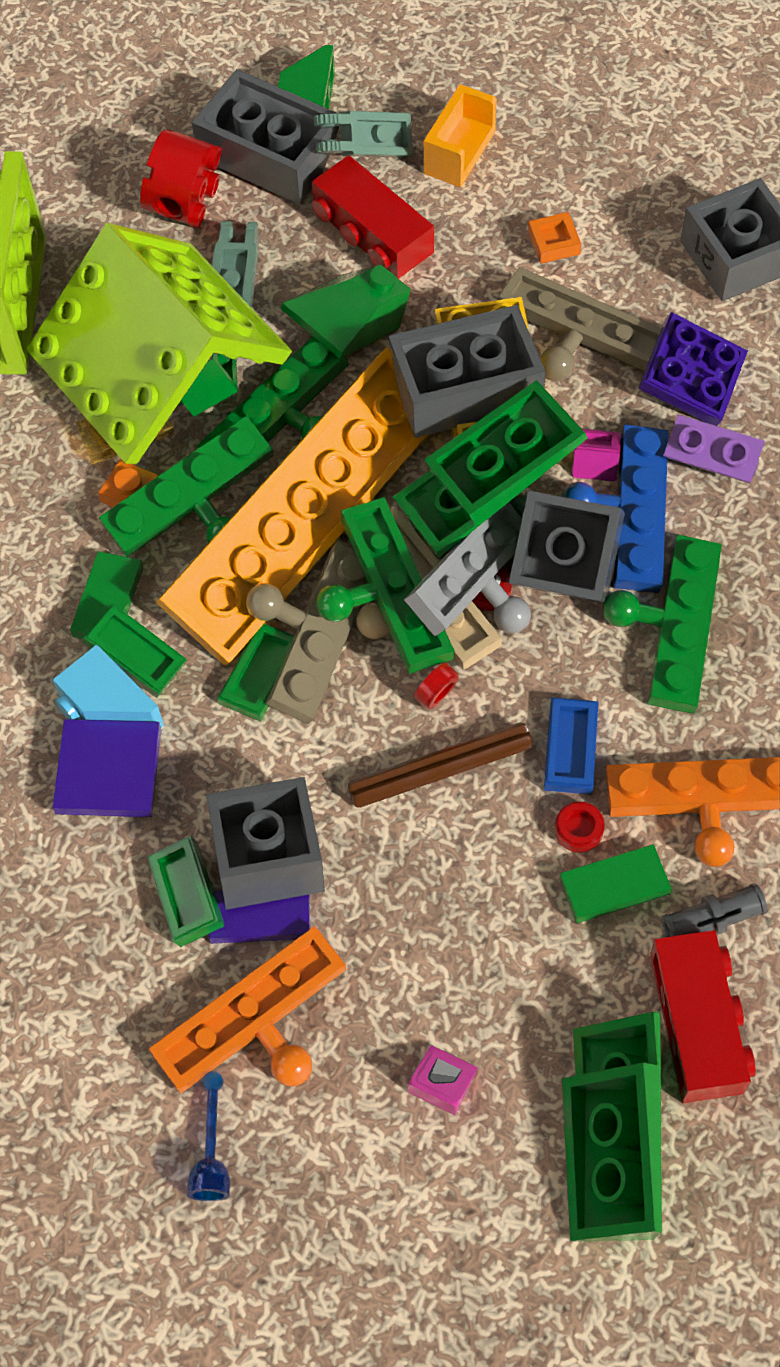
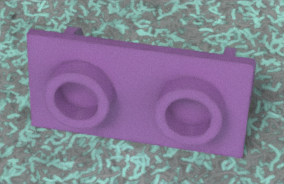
(714, 449)

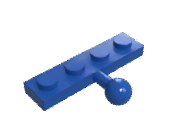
(643, 500)

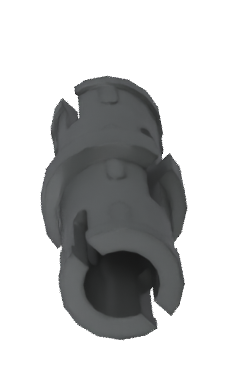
(716, 912)

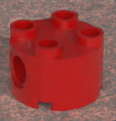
(180, 177)

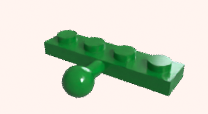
(287, 392)
(188, 488)
(390, 580)
(682, 622)

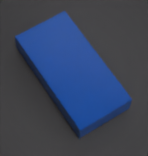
(571, 746)

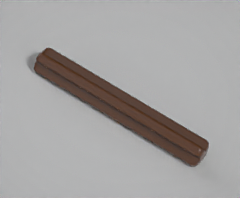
(439, 764)

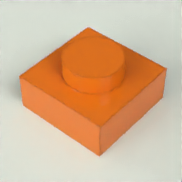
(554, 237)
(123, 482)

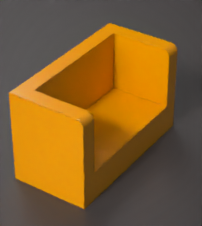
(459, 135)

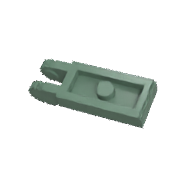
(367, 134)
(238, 260)

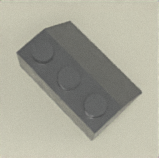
(265, 135)
(463, 368)

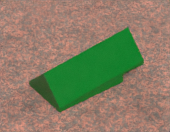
(488, 467)
(614, 1131)

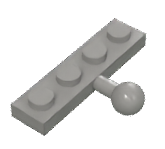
(471, 569)

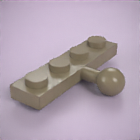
(580, 321)
(316, 641)

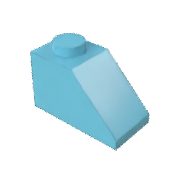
(102, 691)

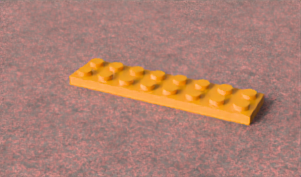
(294, 512)

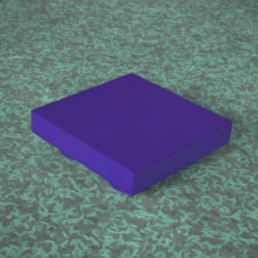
(693, 369)
(107, 768)

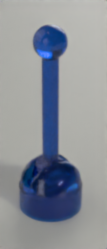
(209, 1177)

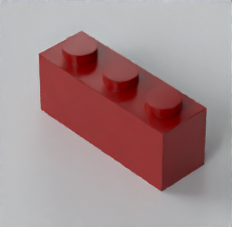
(372, 217)
(701, 1016)

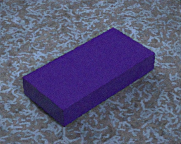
(264, 921)

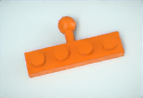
(696, 788)
(250, 1012)

